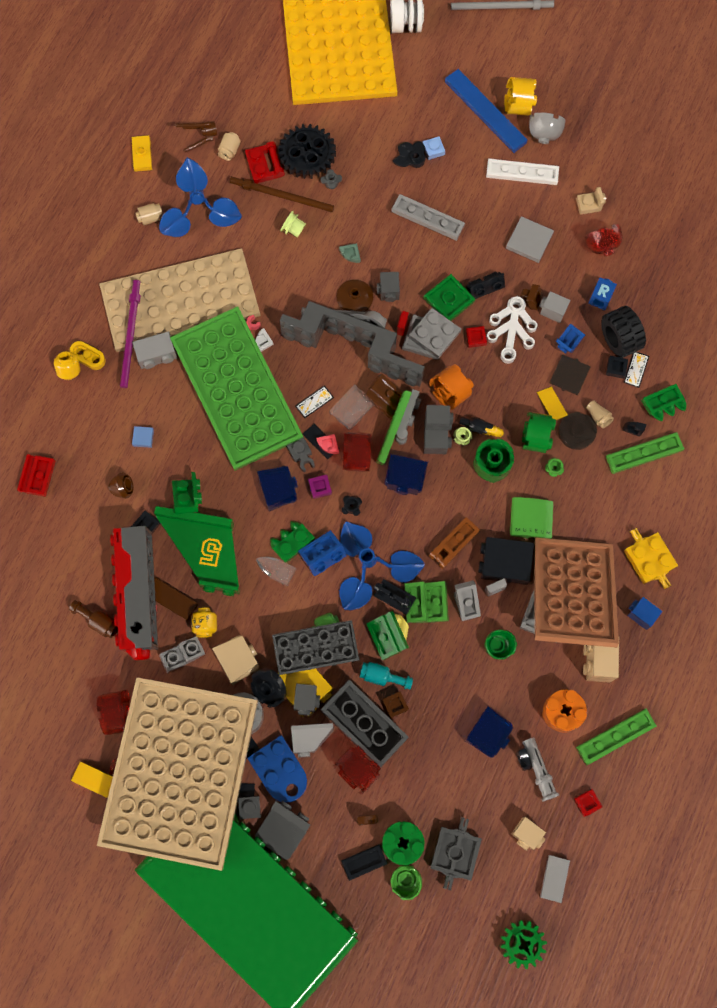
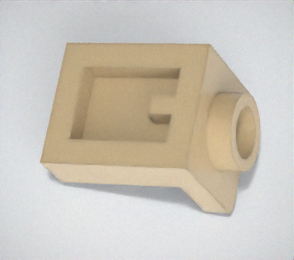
(591, 202)

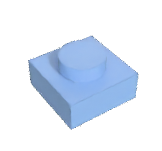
(434, 148)

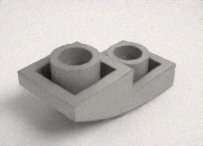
(182, 654)

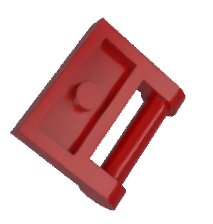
(258, 163)

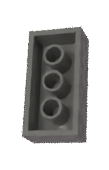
(364, 723)

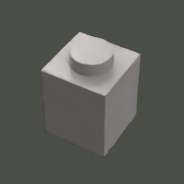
(554, 306)

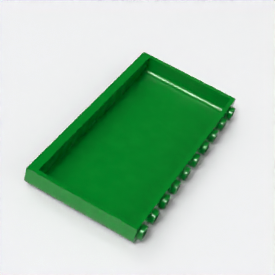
(256, 918)

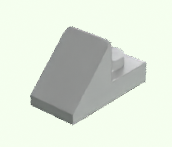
(467, 600)

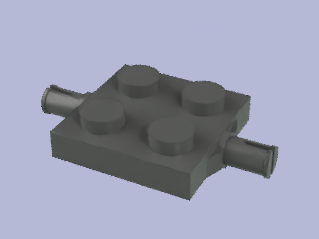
(456, 853)

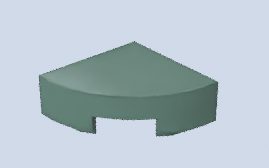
(350, 253)

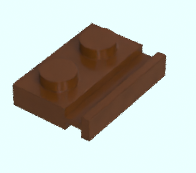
(384, 395)

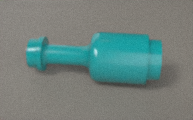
(381, 674)

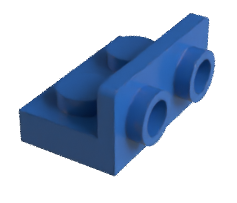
(322, 553)

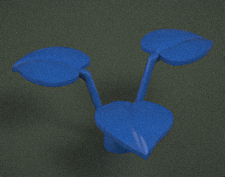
(193, 179)
(357, 541)

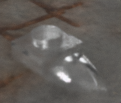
(276, 569)

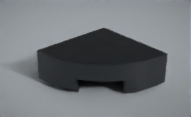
(634, 428)
(523, 758)

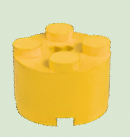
(520, 96)

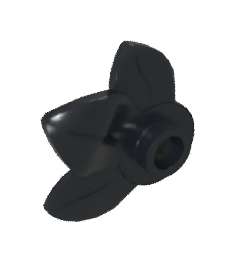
(410, 155)

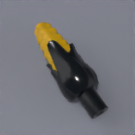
(482, 427)

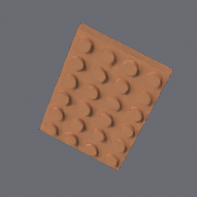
(575, 592)

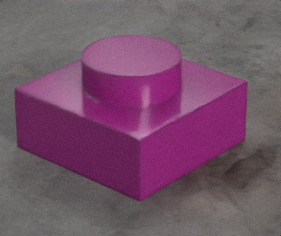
(320, 486)

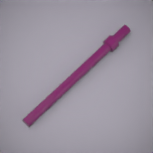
(134, 299)

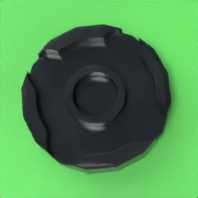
(268, 687)

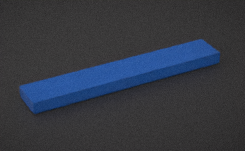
(486, 111)

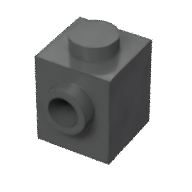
(389, 286)
(306, 699)

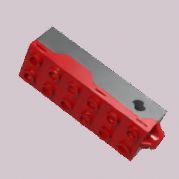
(134, 591)

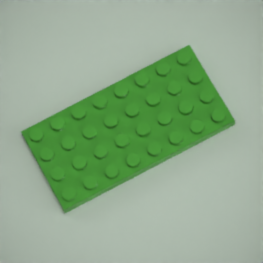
(236, 388)

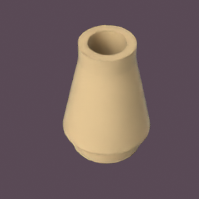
(600, 415)

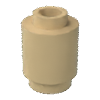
(229, 146)
(149, 214)

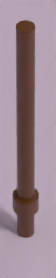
(248, 184)

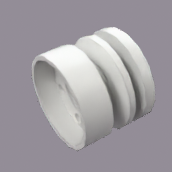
(406, 13)

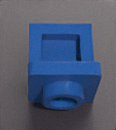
(570, 339)

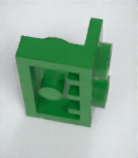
(186, 495)

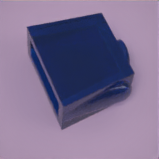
(405, 475)
(278, 487)
(490, 733)

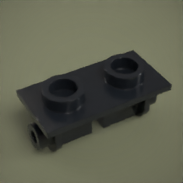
(490, 284)
(394, 596)

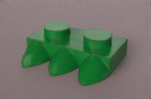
(665, 401)
(291, 541)

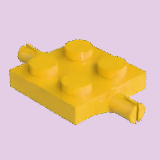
(650, 558)

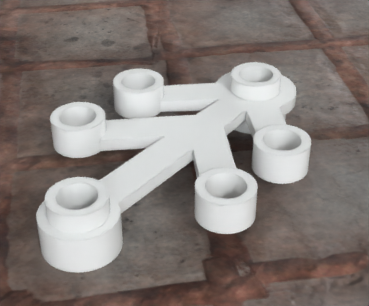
(512, 327)

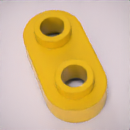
(88, 356)

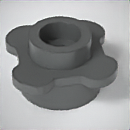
(331, 184)

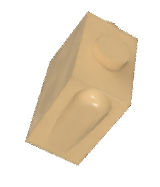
(237, 658)

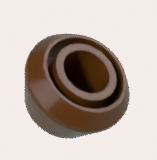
(121, 485)

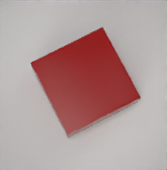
(402, 323)
(476, 336)
(588, 802)

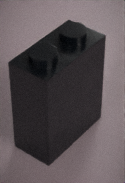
(506, 560)

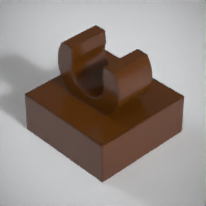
(532, 296)

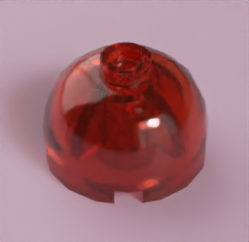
(605, 240)

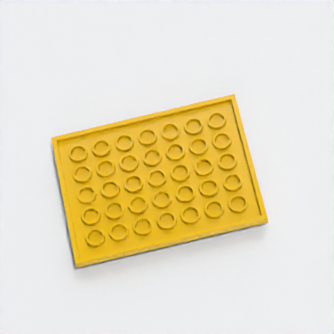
(339, 50)

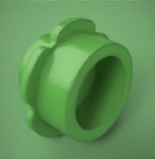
(559, 467)

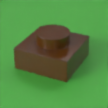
(395, 705)

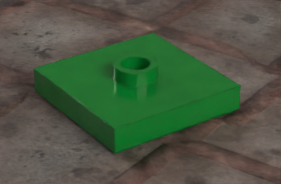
(449, 298)

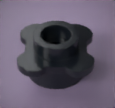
(351, 500)

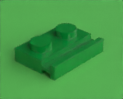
(387, 635)

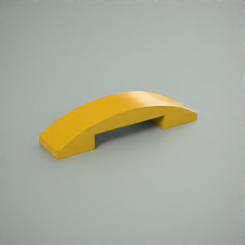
(92, 779)

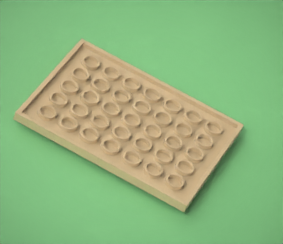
(178, 774)

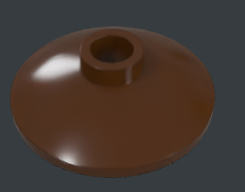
(355, 303)

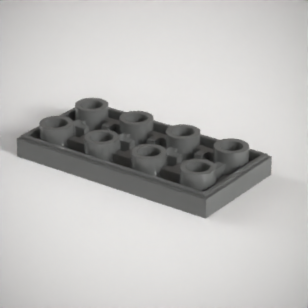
(315, 647)

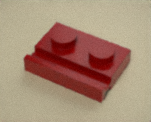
(36, 475)

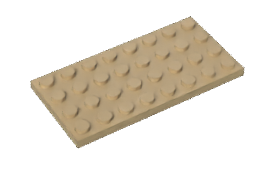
(180, 296)

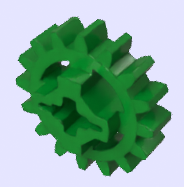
(515, 949)

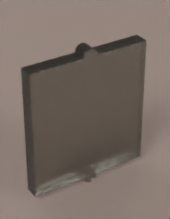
(570, 374)

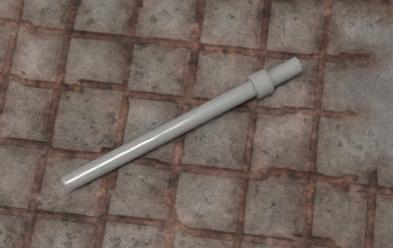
(535, 4)

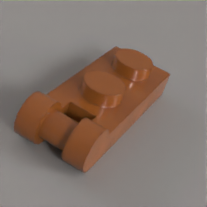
(455, 542)

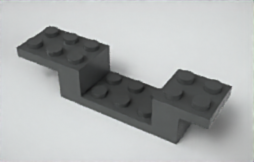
(382, 341)

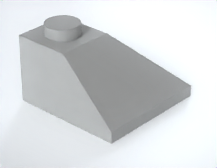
(309, 738)

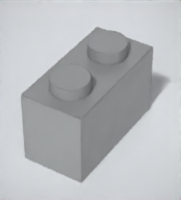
(154, 350)

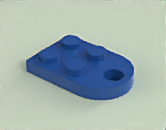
(278, 769)

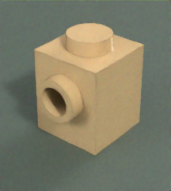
(528, 834)

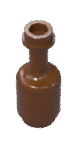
(97, 621)

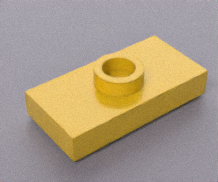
(141, 153)

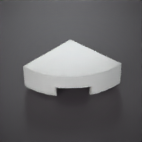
(263, 340)

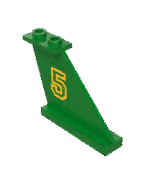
(206, 546)

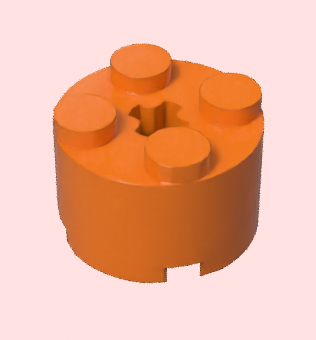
(451, 386)
(564, 699)

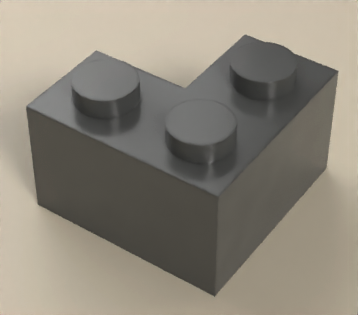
(436, 425)

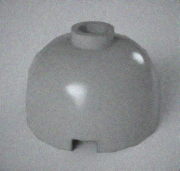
(546, 127)

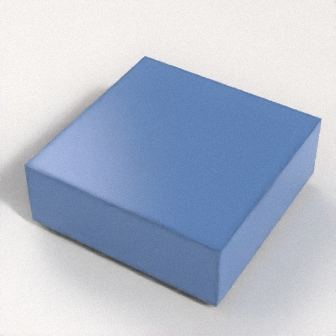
(143, 437)

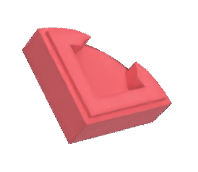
(328, 444)

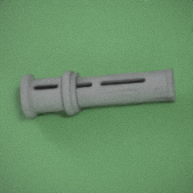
(543, 779)

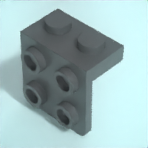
(283, 829)

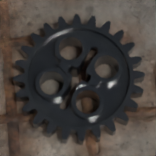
(307, 151)

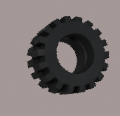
(623, 331)

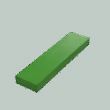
(394, 425)
(644, 453)
(616, 736)

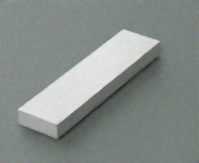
(522, 171)

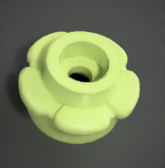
(462, 431)

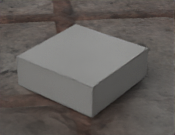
(495, 587)

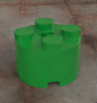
(537, 432)
(489, 451)
(414, 847)

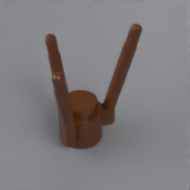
(208, 129)

